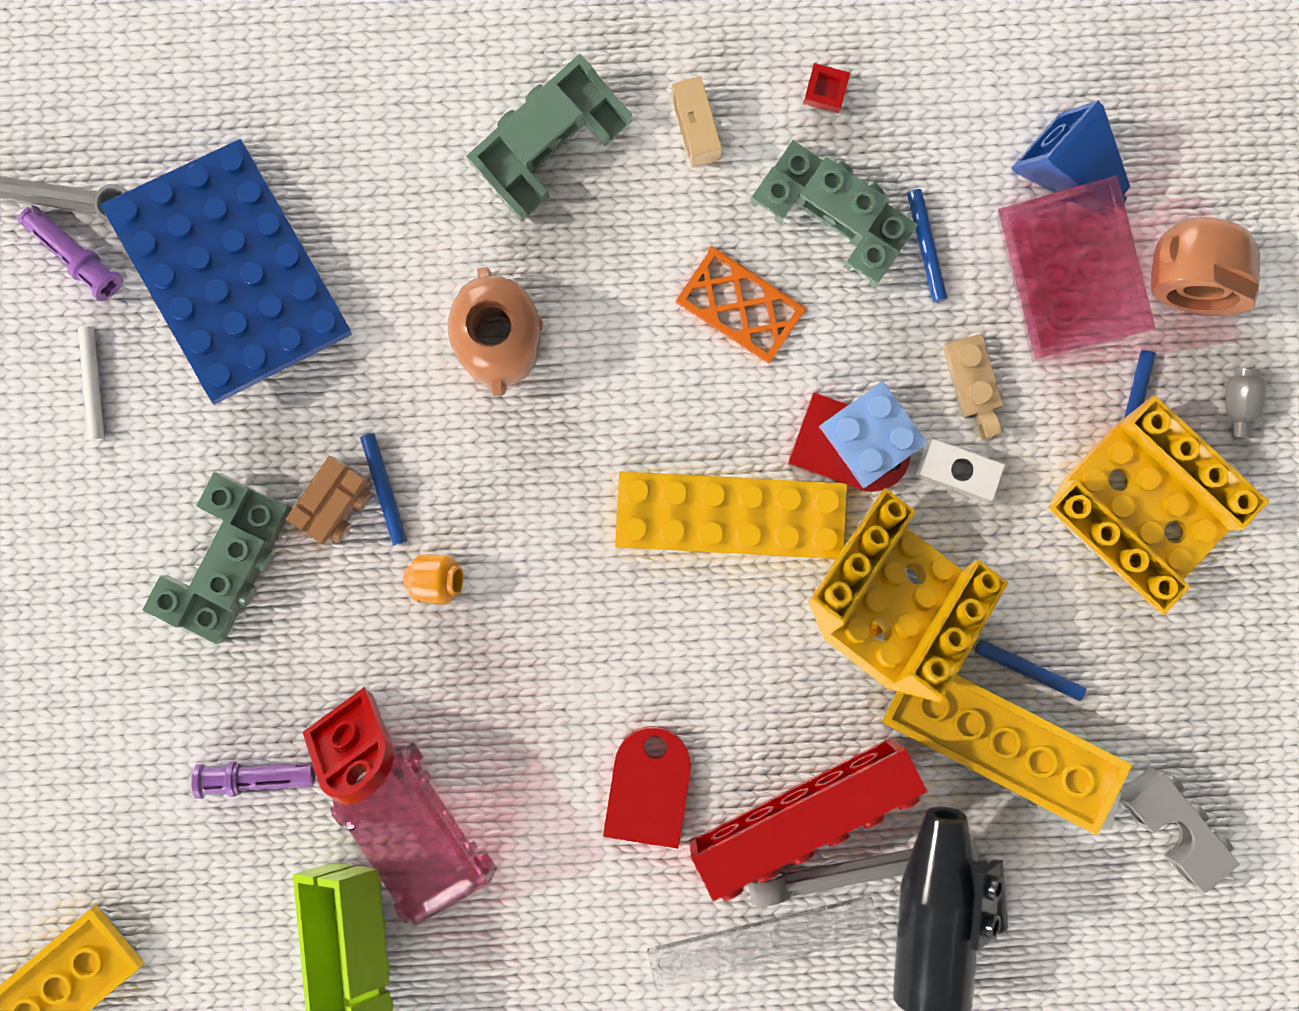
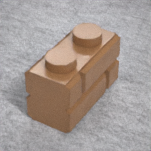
(330, 502)

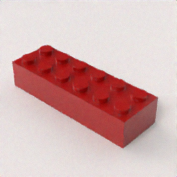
(805, 819)

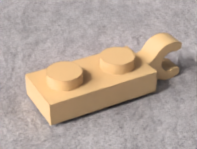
(974, 383)

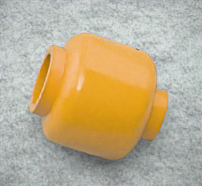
(433, 579)

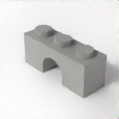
(1200, 853)

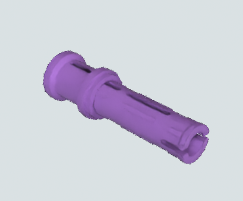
(80, 263)
(235, 778)

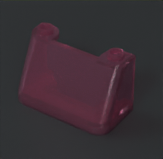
(415, 842)

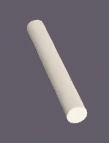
(91, 383)

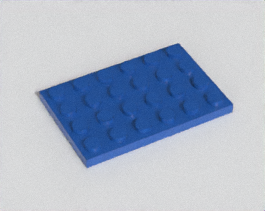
(226, 270)

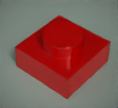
(826, 88)

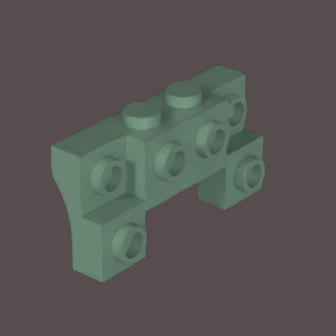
(541, 127)
(841, 202)
(230, 565)

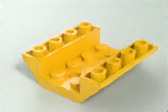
(1168, 479)
(923, 624)

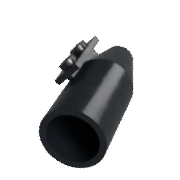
(943, 916)

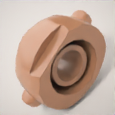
(1206, 267)
(513, 358)

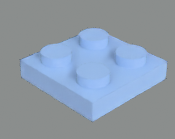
(873, 434)

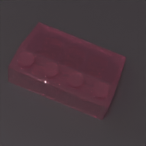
(1075, 269)

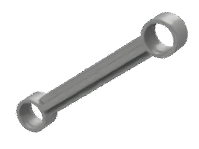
(58, 196)
(831, 876)

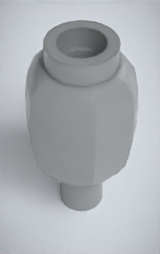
(1244, 399)

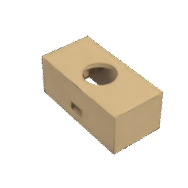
(696, 121)

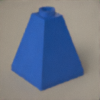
(1074, 152)

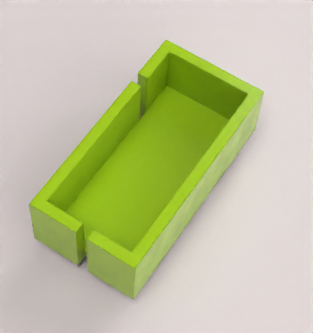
(342, 938)

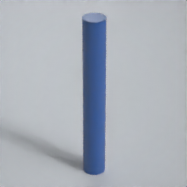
(927, 246)
(1140, 380)
(383, 489)
(1030, 670)

